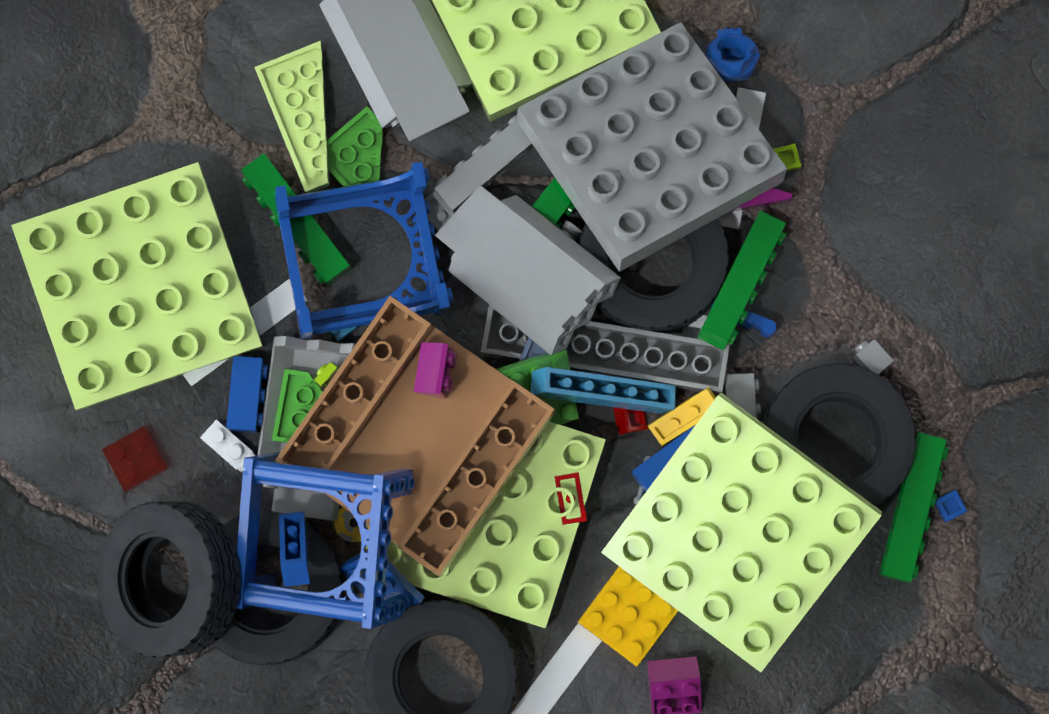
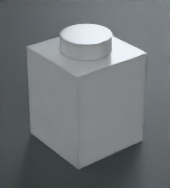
(872, 356)

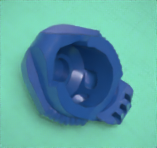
(733, 55)

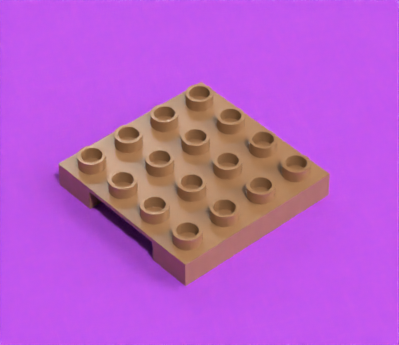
(456, 444)

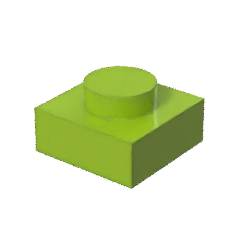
(789, 156)
(326, 373)

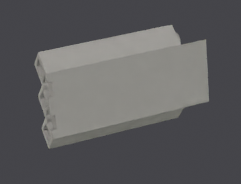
(401, 61)
(526, 267)
(306, 357)

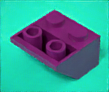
(434, 370)
(674, 686)

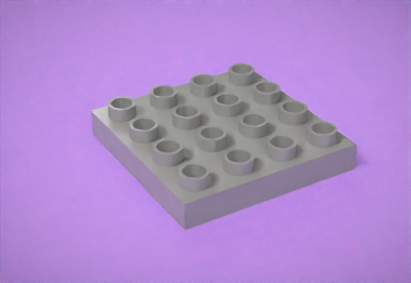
(650, 146)

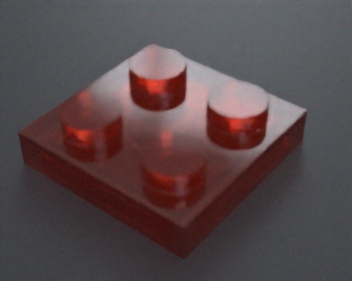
(135, 459)

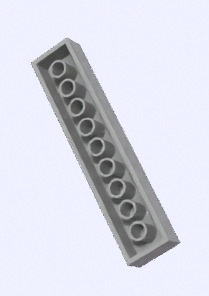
(622, 353)

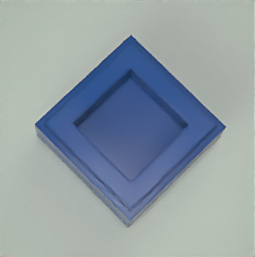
(950, 506)

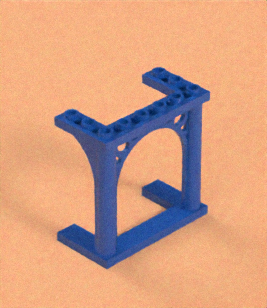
(408, 187)
(261, 591)

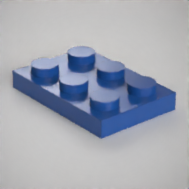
(395, 581)

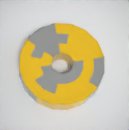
(344, 529)

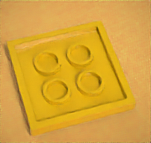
(627, 616)

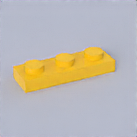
(683, 417)

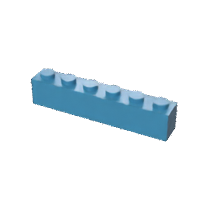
(603, 390)

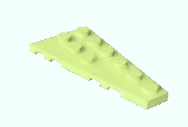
(298, 102)

